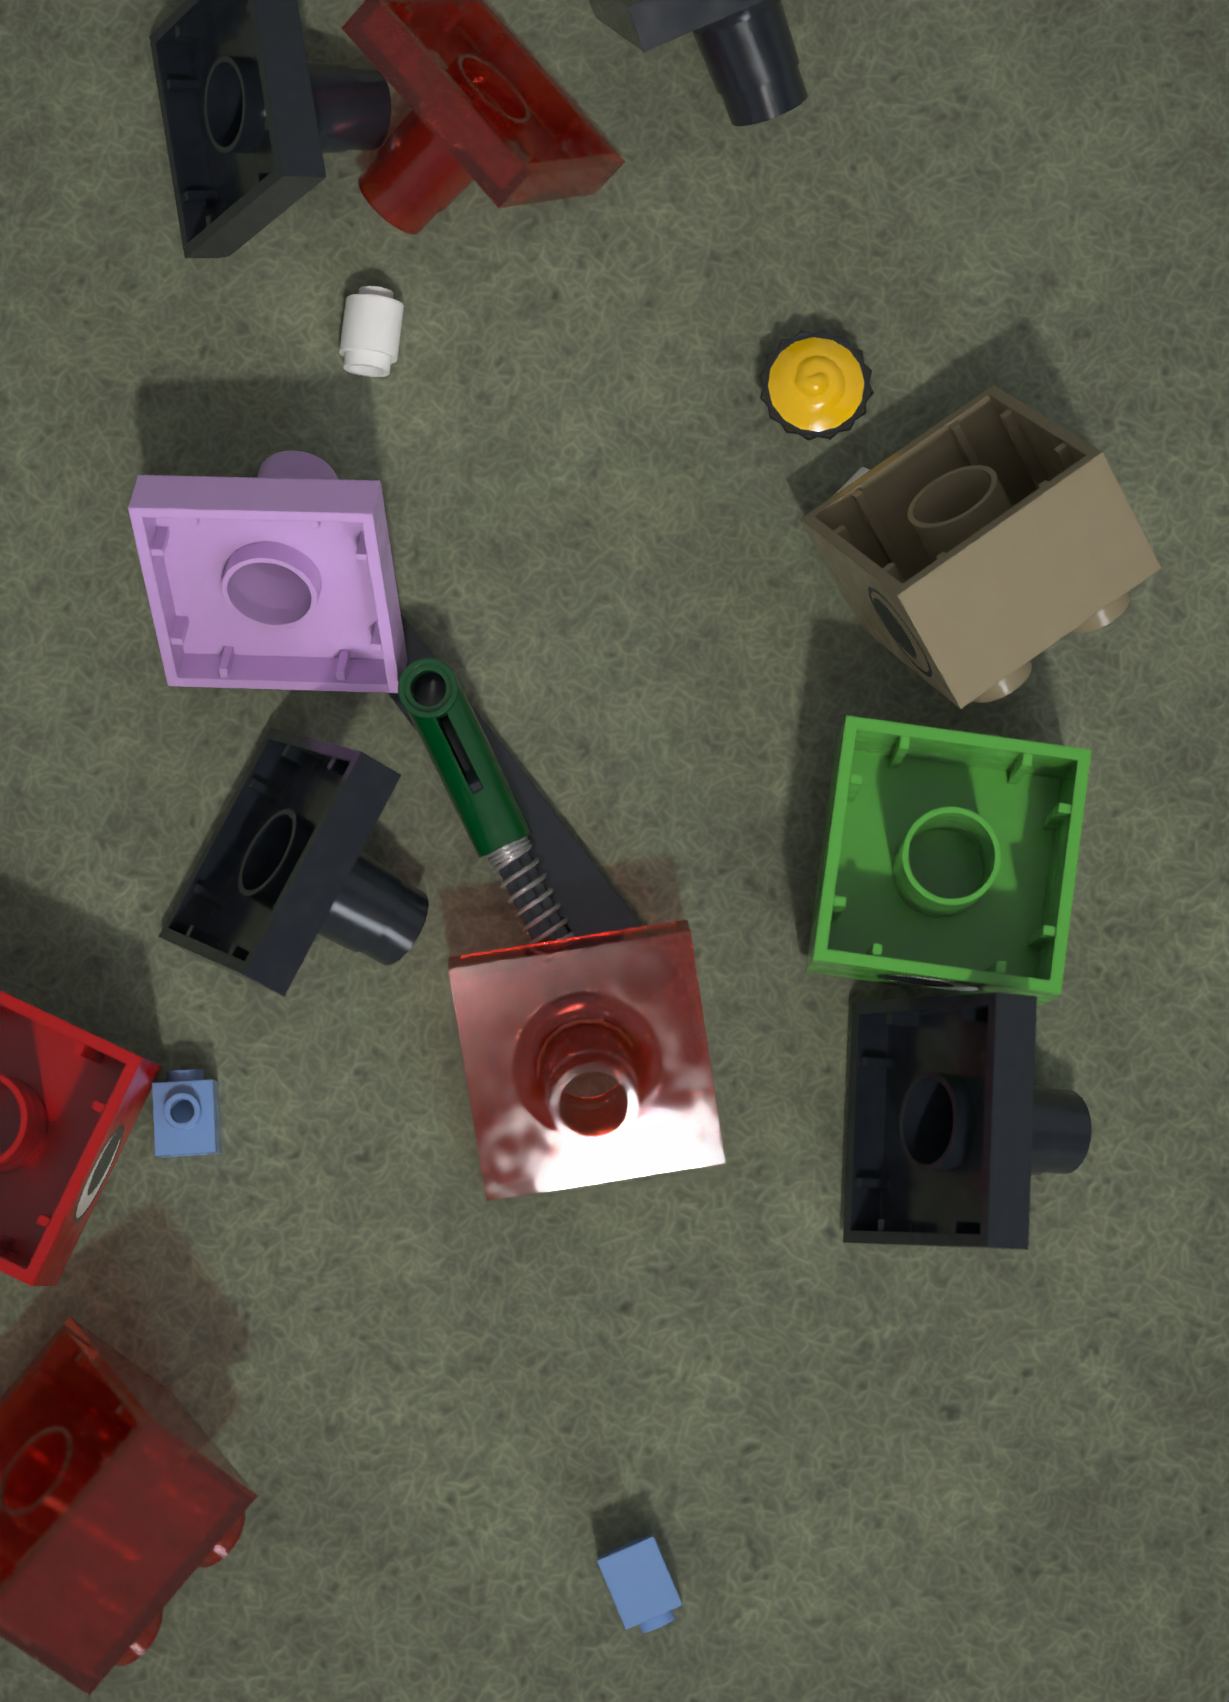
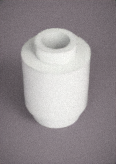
(371, 331)

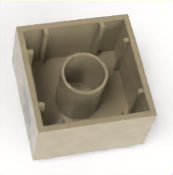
(983, 546)

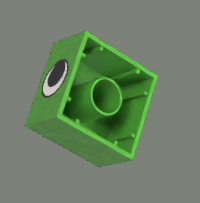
(948, 860)

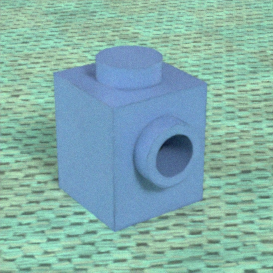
(186, 1115)

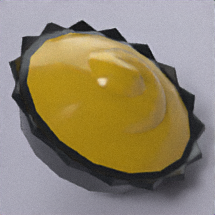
(816, 384)

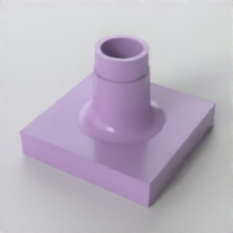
(271, 578)

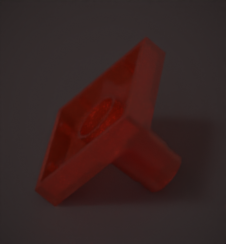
(475, 114)
(578, 1007)

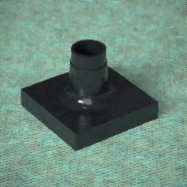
(740, 40)
(253, 116)
(295, 867)
(952, 1122)

